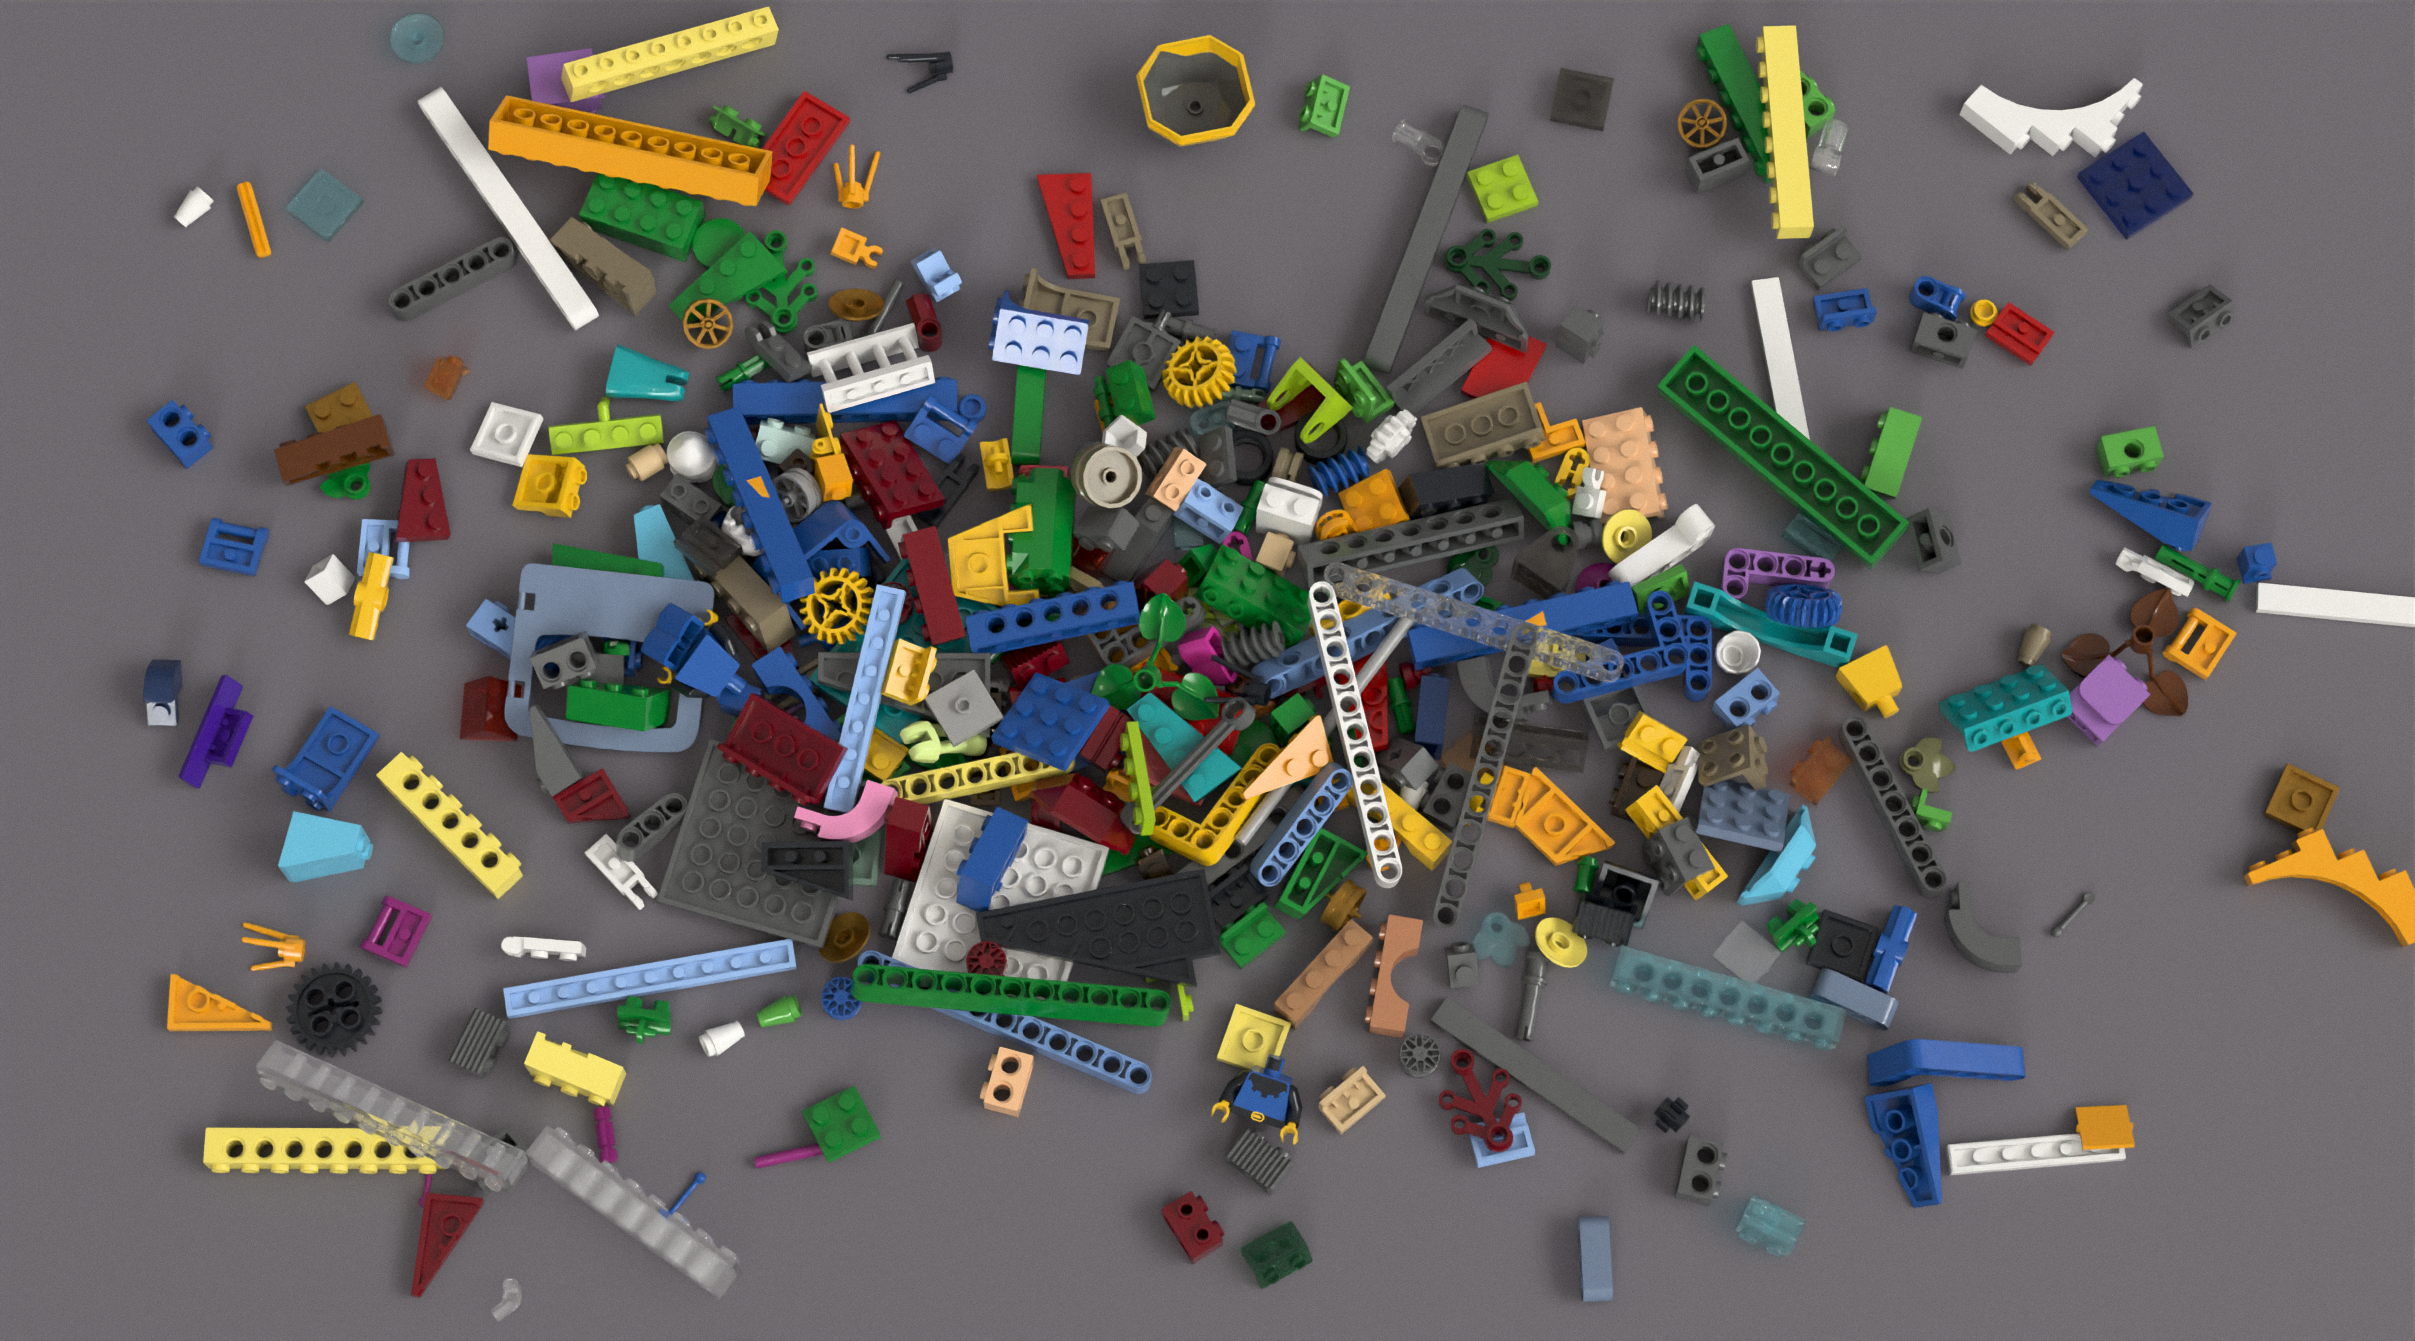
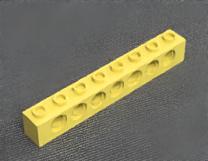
(669, 54)
(222, 1140)

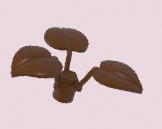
(2152, 618)

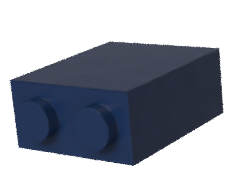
(1432, 713)

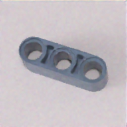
(1860, 1000)
(1595, 1258)

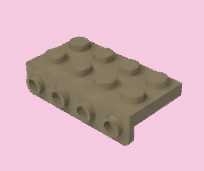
(1484, 428)

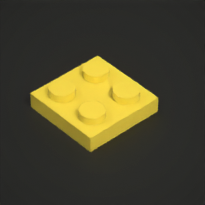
(1252, 1038)

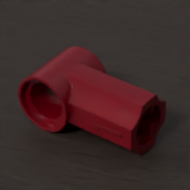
(925, 321)

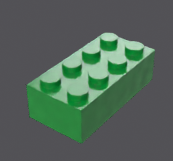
(643, 215)

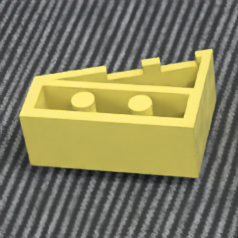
(574, 1071)

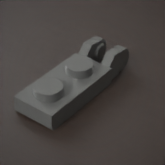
(777, 352)

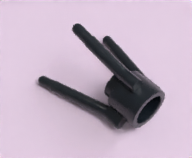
(939, 63)
(1254, 693)

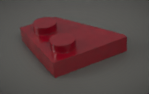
(591, 800)

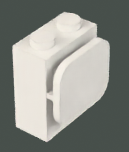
(1288, 510)

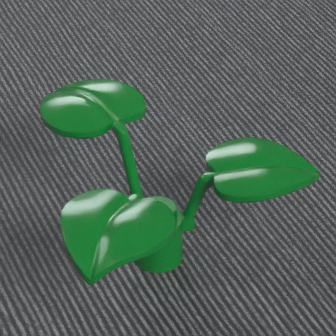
(1162, 621)

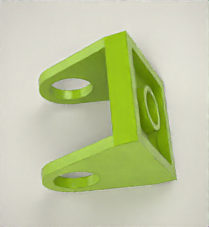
(1295, 381)

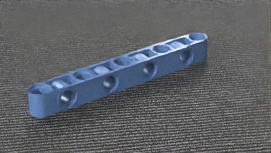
(1363, 635)

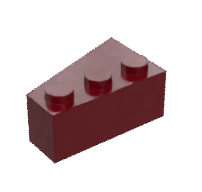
(1161, 578)
(907, 838)

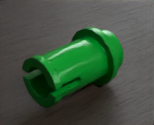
(1585, 874)

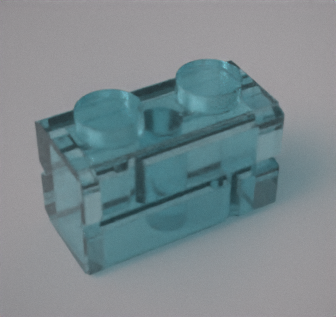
(1770, 1226)

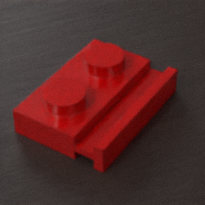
(2019, 334)

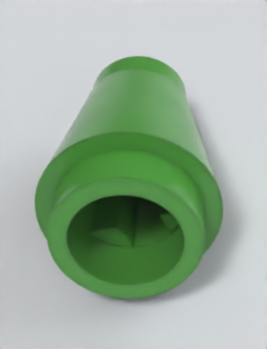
(780, 1012)

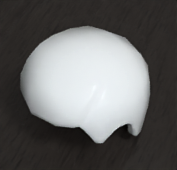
(1737, 652)

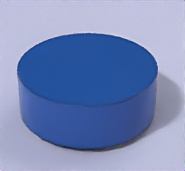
(972, 407)

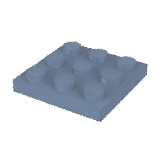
(1744, 814)

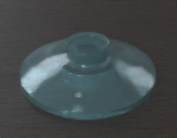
(413, 28)

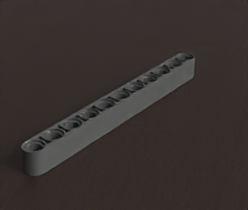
(1426, 239)
(1476, 788)

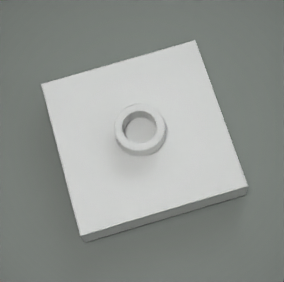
(506, 434)

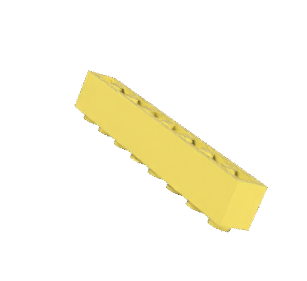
(1786, 132)

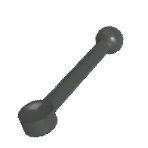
(2088, 899)

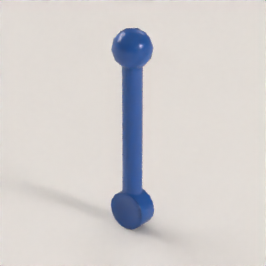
(699, 1178)

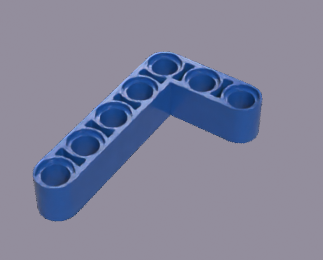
(1696, 645)
(1635, 673)
(1944, 1059)

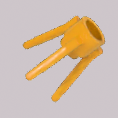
(853, 194)
(290, 947)

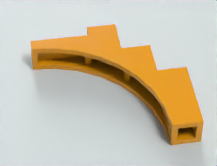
(2315, 859)

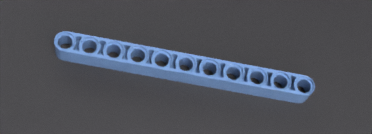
(1042, 1042)

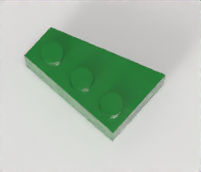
(618, 704)
(1317, 871)

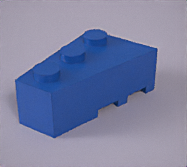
(990, 859)

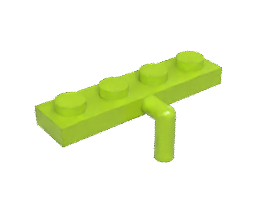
(606, 432)
(1139, 787)

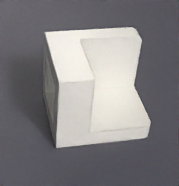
(1125, 435)
(330, 579)

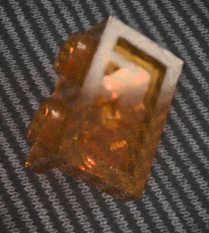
(1819, 771)

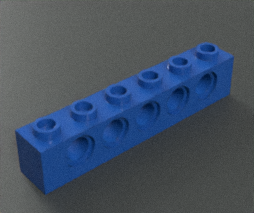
(1068, 625)

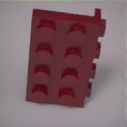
(889, 472)
(783, 750)

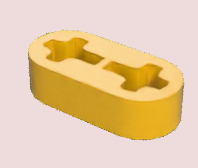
(1565, 470)

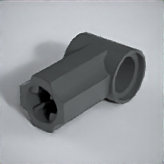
(1251, 417)

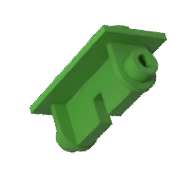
(727, 121)

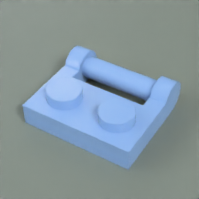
(376, 539)

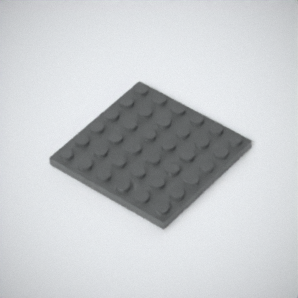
(719, 855)

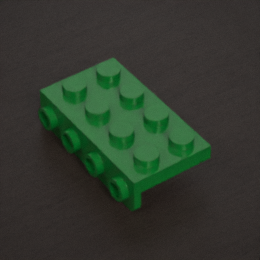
(1255, 595)

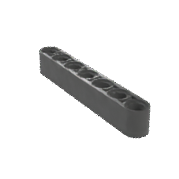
(1892, 820)

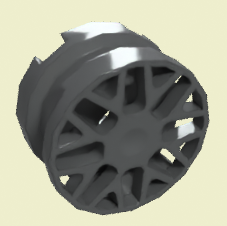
(1419, 1056)

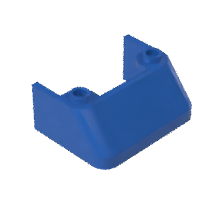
(818, 530)

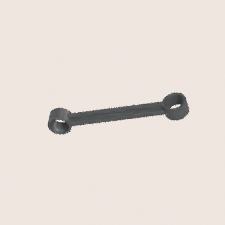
(1196, 756)

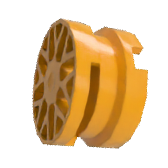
(1336, 526)

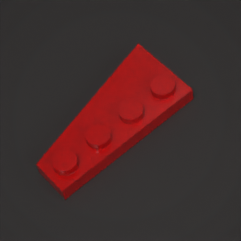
(1071, 218)
(1374, 703)

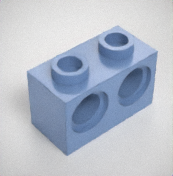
(1741, 698)

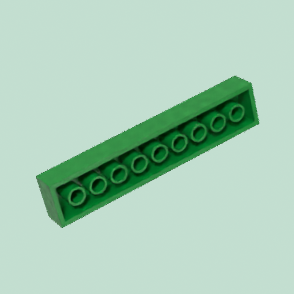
(1782, 457)

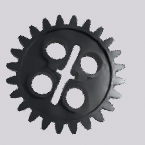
(338, 1035)

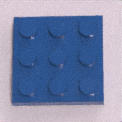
(1050, 721)

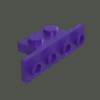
(218, 734)

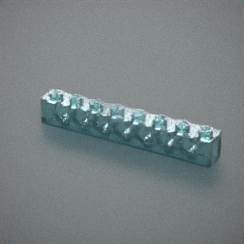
(1743, 992)

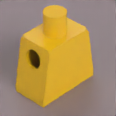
(1872, 681)

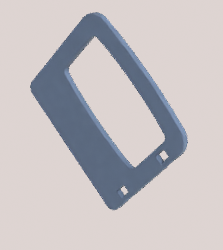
(606, 607)

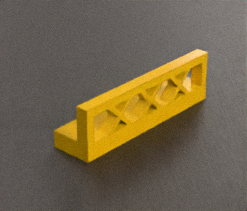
(1655, 812)

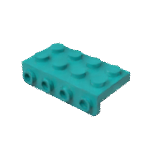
(2007, 707)

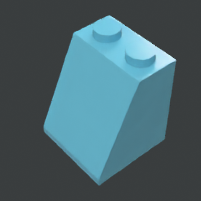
(322, 847)

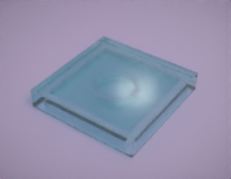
(324, 205)

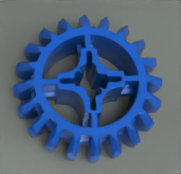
(1803, 605)

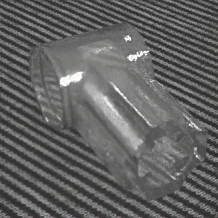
(1828, 153)

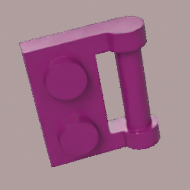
(403, 936)

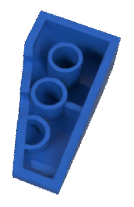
(2170, 520)
(1910, 1133)

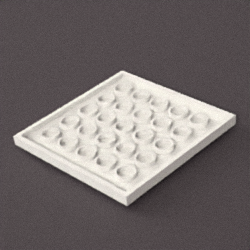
(942, 932)

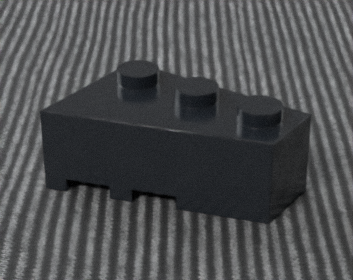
(1445, 490)
(813, 864)

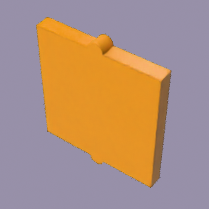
(2104, 1127)

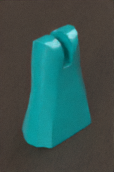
(644, 377)

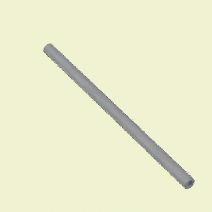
(1329, 723)

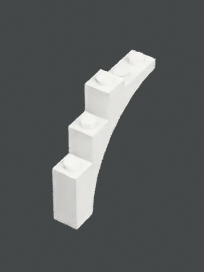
(2015, 124)

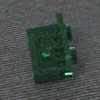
(1276, 1254)

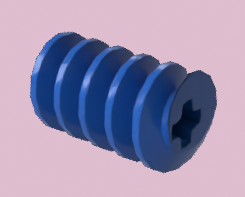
(1339, 472)

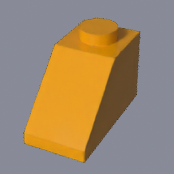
(833, 477)

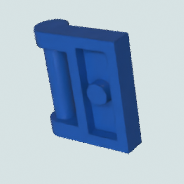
(1244, 348)
(936, 437)
(233, 555)

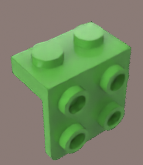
(1361, 390)

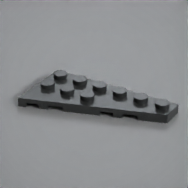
(839, 671)

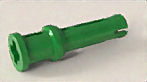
(2208, 577)

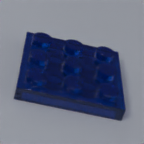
(2135, 185)

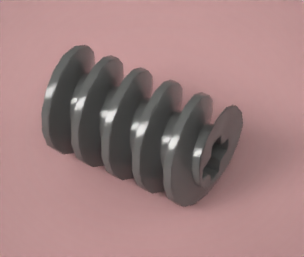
(1676, 300)
(1156, 457)
(1255, 646)

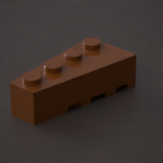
(334, 450)

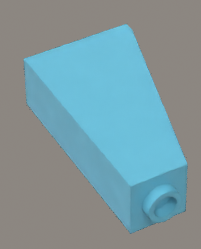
(656, 542)

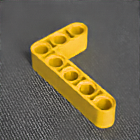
(1225, 813)

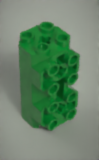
(1043, 556)

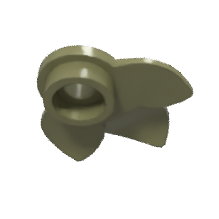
(1930, 764)

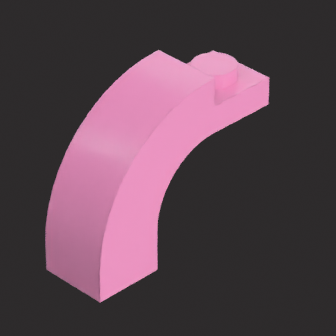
(857, 823)

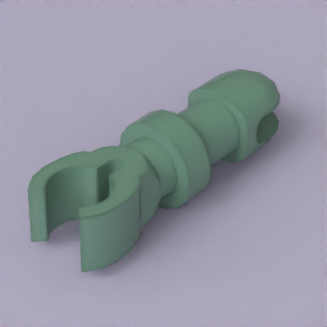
(1254, 395)

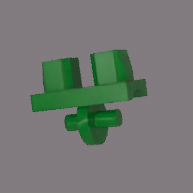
(1797, 929)
(644, 1021)

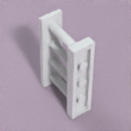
(873, 384)

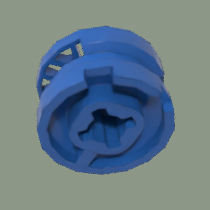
(838, 1000)

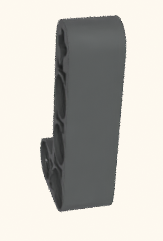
(1127, 642)

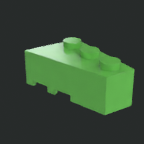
(1891, 451)

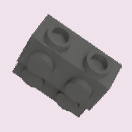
(1613, 713)

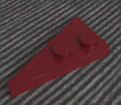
(442, 1226)

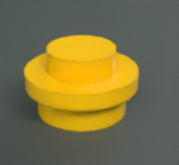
(1983, 313)

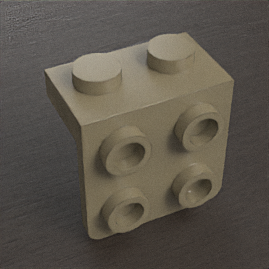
(1732, 755)

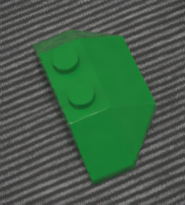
(1536, 492)

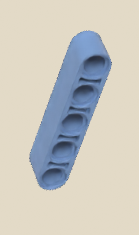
(1302, 809)

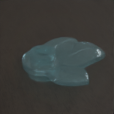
(1500, 944)

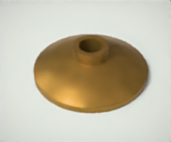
(856, 304)
(845, 937)

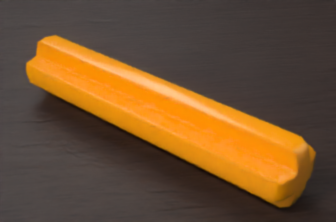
(253, 219)

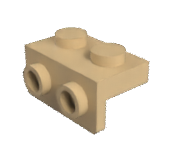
(1350, 1099)

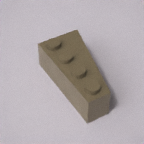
(605, 265)
(752, 603)

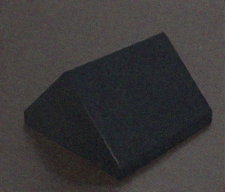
(1628, 887)

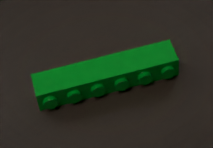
(1737, 91)

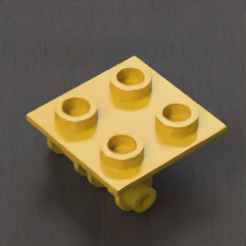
(826, 444)

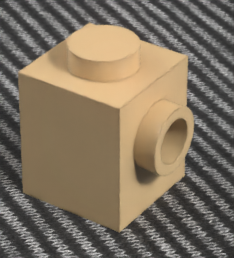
(1277, 553)

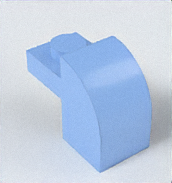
(936, 274)

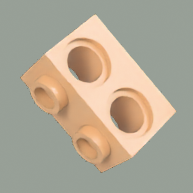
(1175, 478)
(1014, 1082)

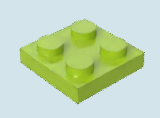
(1502, 188)

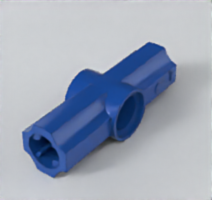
(1890, 948)

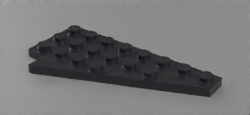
(1127, 928)

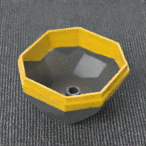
(1189, 75)

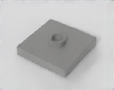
(963, 708)

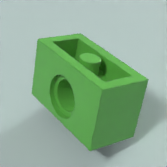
(2142, 442)

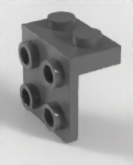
(1676, 856)

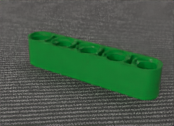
(1028, 416)

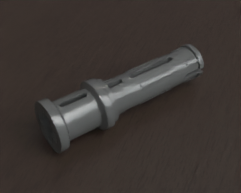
(1534, 982)

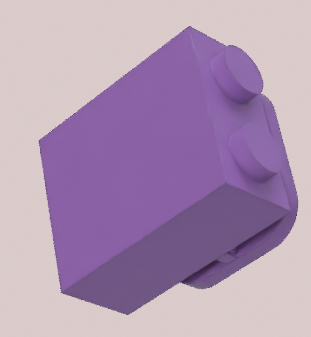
(546, 81)
(2106, 699)

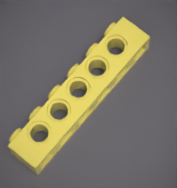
(403, 770)

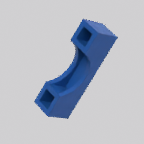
(778, 676)

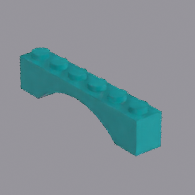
(1825, 644)

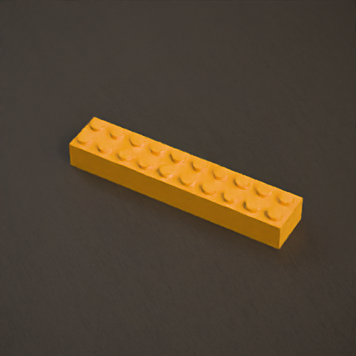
(630, 150)

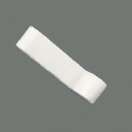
(1686, 536)

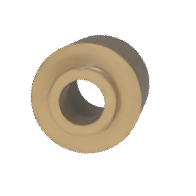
(646, 462)

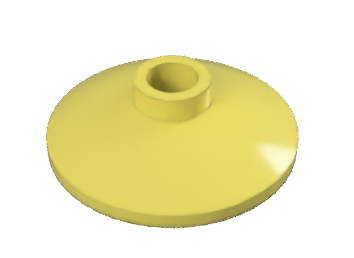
(1636, 534)
(1560, 943)

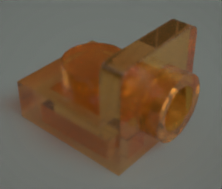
(446, 376)

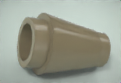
(2033, 644)

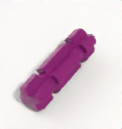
(605, 1134)

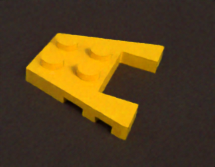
(980, 560)

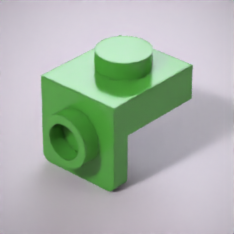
(1931, 817)

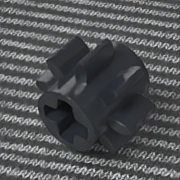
(1672, 1114)

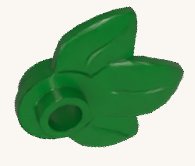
(341, 483)

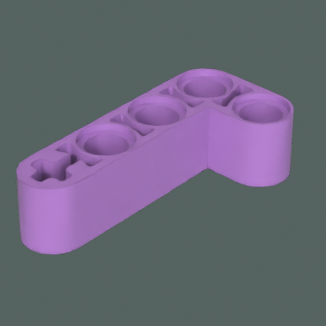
(1777, 576)

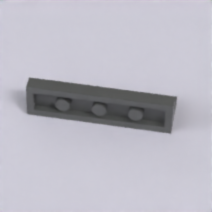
(1439, 368)

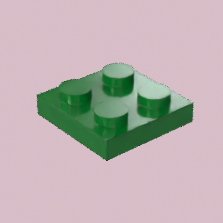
(841, 1124)

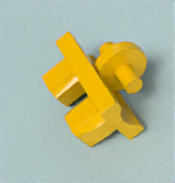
(997, 465)

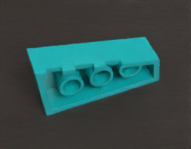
(1175, 740)

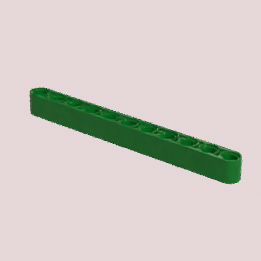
(998, 1002)

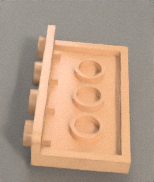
(1624, 451)

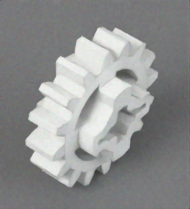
(1391, 436)

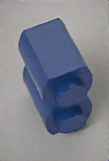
(672, 636)

